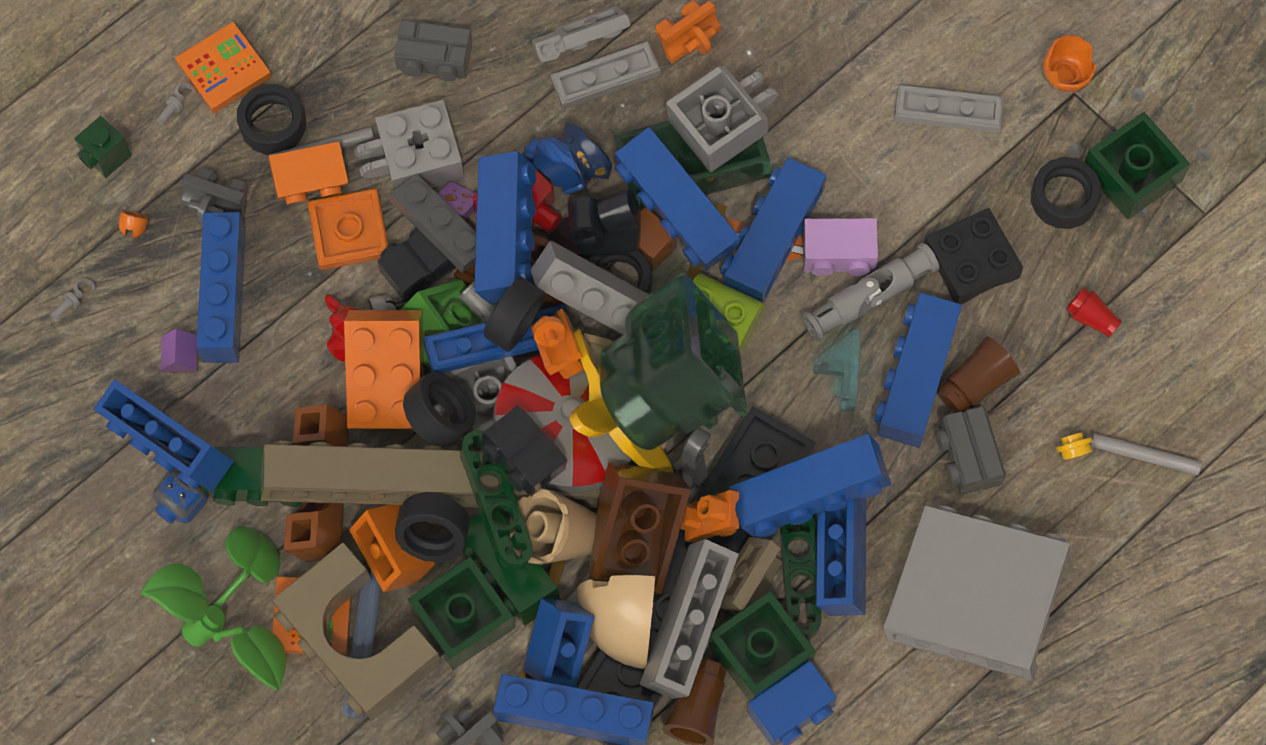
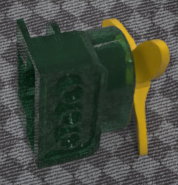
(663, 375)

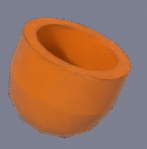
(132, 221)

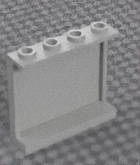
(977, 591)

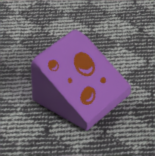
(458, 199)

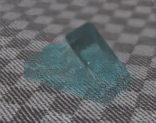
(842, 362)

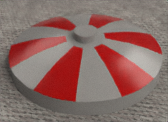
(549, 404)

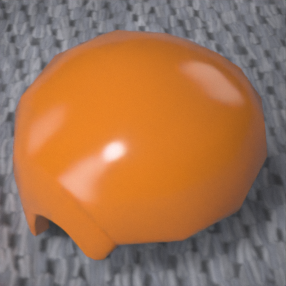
(1069, 63)

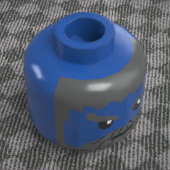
(177, 499)

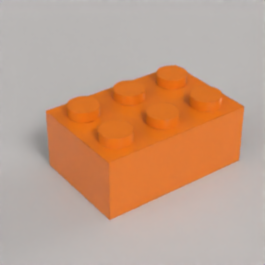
(381, 365)

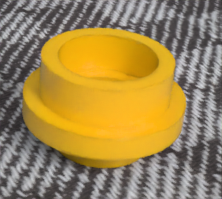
(1074, 446)

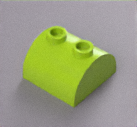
(737, 308)

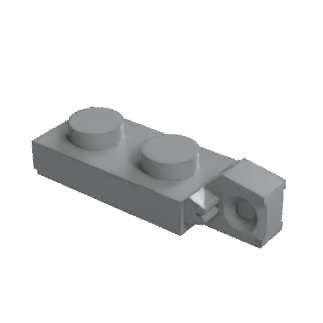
(580, 32)

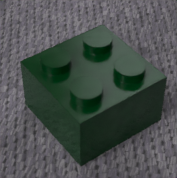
(1137, 165)
(461, 613)
(760, 646)

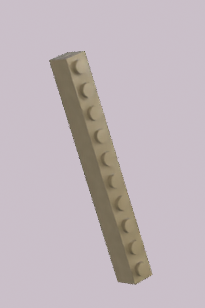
(376, 475)

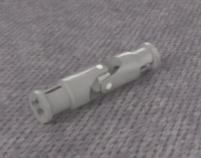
(858, 298)

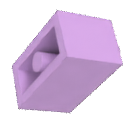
(840, 246)

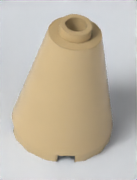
(556, 527)

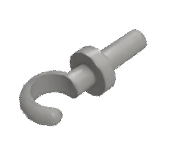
(174, 103)
(72, 299)

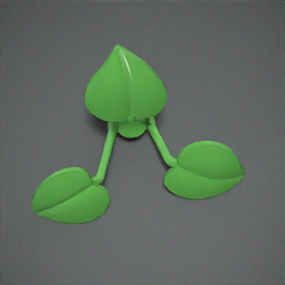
(180, 593)

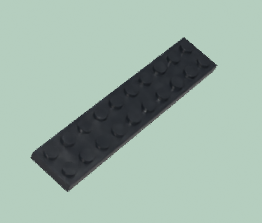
(755, 449)

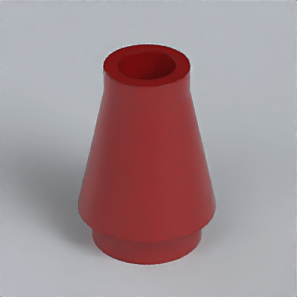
(1093, 312)

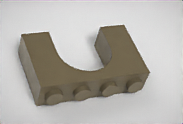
(371, 681)

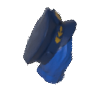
(569, 160)

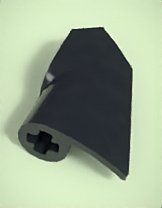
(600, 225)

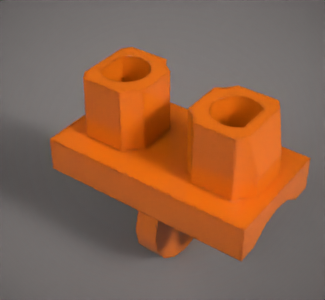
(689, 33)
(558, 344)
(711, 517)

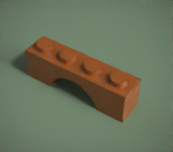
(316, 527)

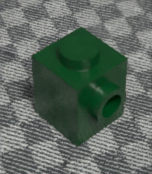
(102, 147)

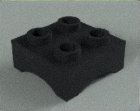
(974, 256)

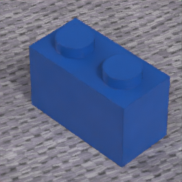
(558, 642)
(792, 705)

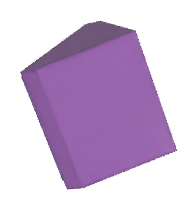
(179, 351)

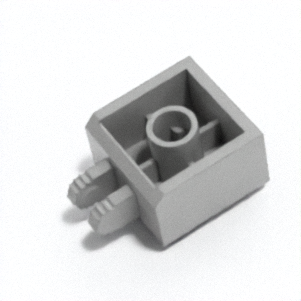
(737, 115)
(399, 141)
(481, 381)

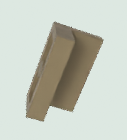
(751, 574)

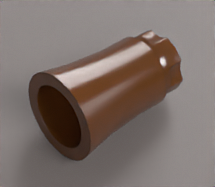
(978, 376)
(695, 715)

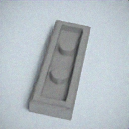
(605, 75)
(949, 108)

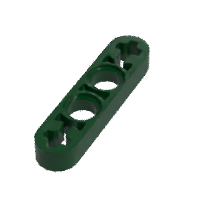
(491, 501)
(802, 566)

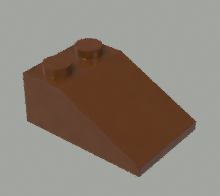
(637, 523)

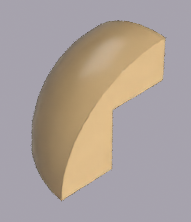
(620, 616)

